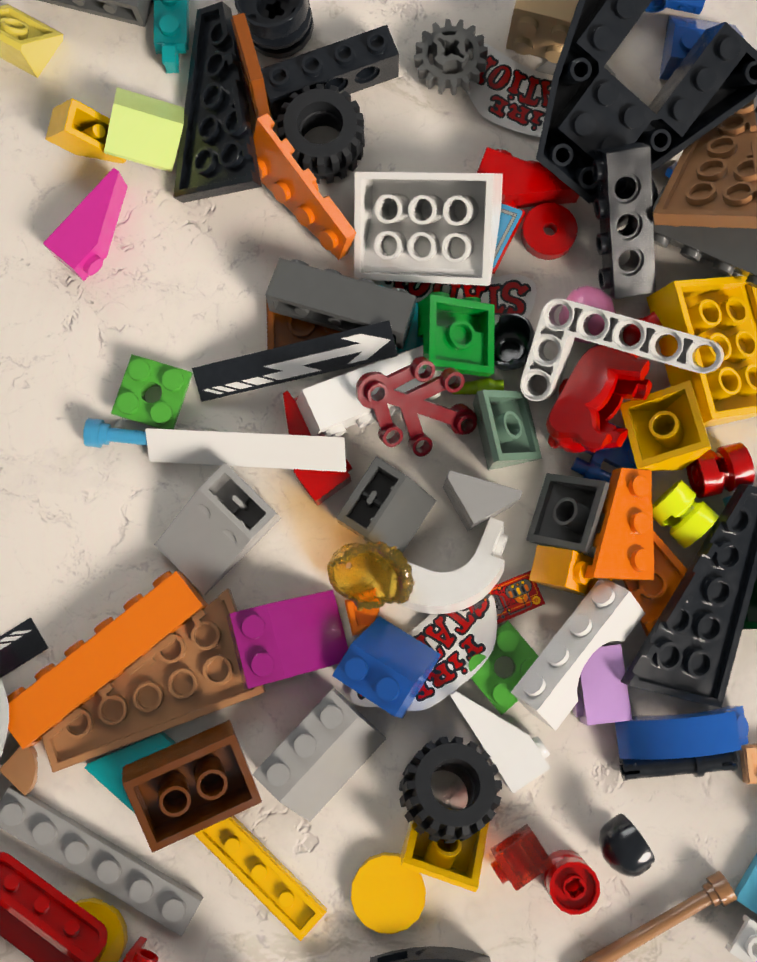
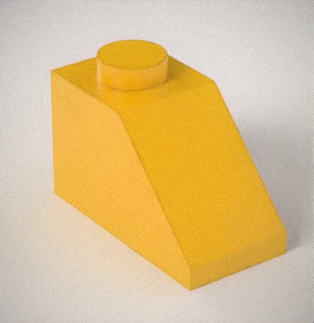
(80, 130)

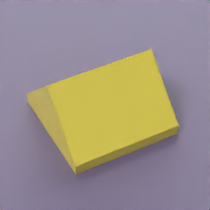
(26, 40)

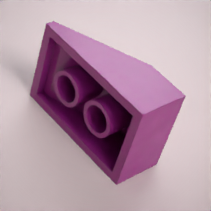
(287, 638)

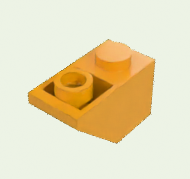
(562, 570)

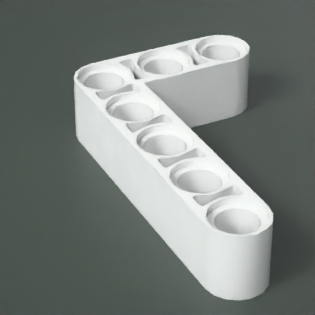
(611, 337)

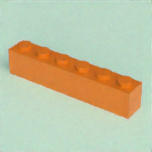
(102, 658)

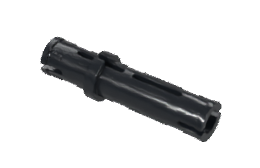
(669, 767)

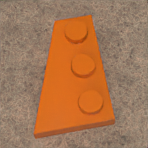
(626, 535)

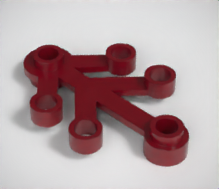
(414, 402)

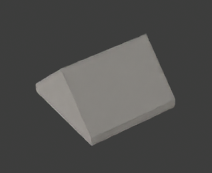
(477, 498)

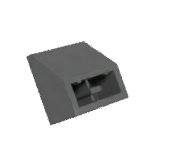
(386, 506)

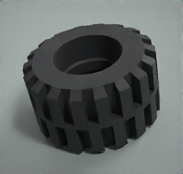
(323, 108)
(473, 771)

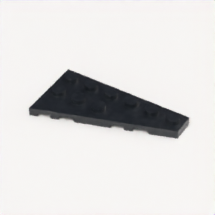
(701, 625)

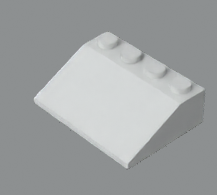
(426, 226)

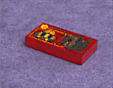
(513, 597)

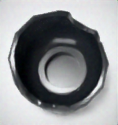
(512, 341)
(625, 847)

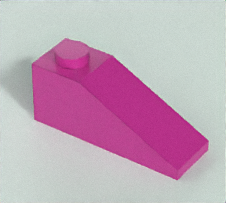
(87, 232)

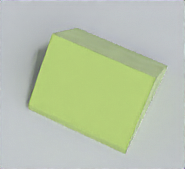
(144, 130)

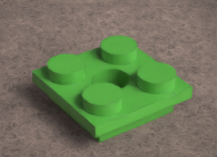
(141, 376)
(499, 689)

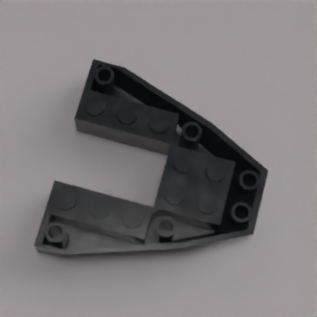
(596, 111)

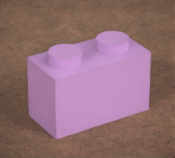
(599, 688)

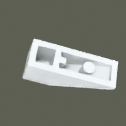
(510, 748)

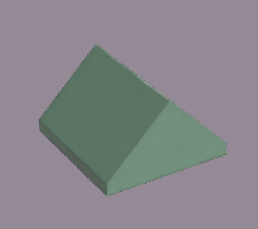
(505, 428)

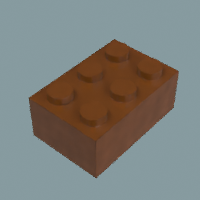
(190, 785)

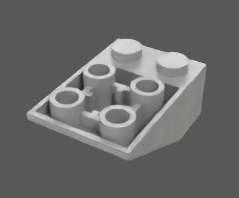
(216, 528)

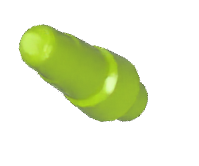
(474, 386)

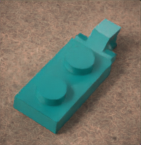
(171, 31)

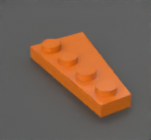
(299, 190)

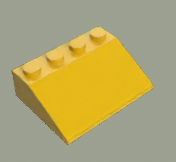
(727, 314)

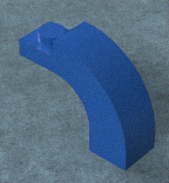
(683, 734)

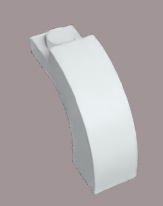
(465, 586)

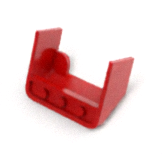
(44, 920)

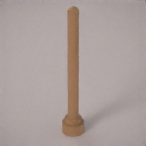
(714, 892)

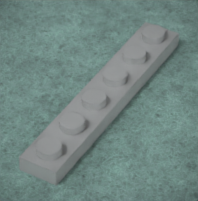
(98, 860)

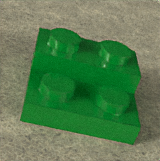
(457, 333)

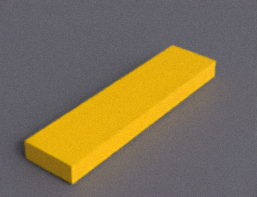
(263, 875)

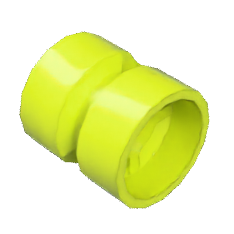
(683, 515)

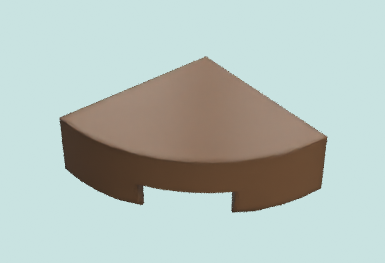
(22, 769)

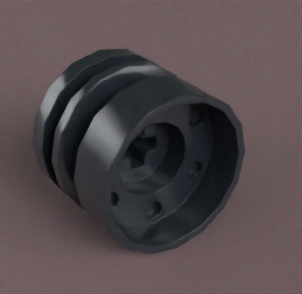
(278, 26)

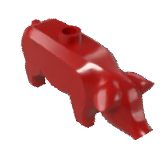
(595, 395)

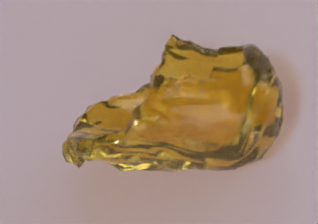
(375, 575)

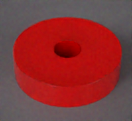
(554, 217)

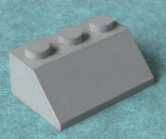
(319, 755)

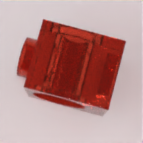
(520, 858)

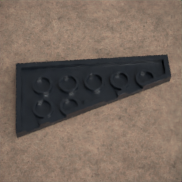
(217, 133)

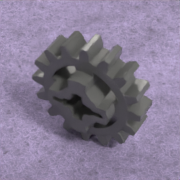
(450, 56)

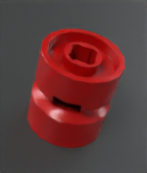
(721, 470)
(571, 883)

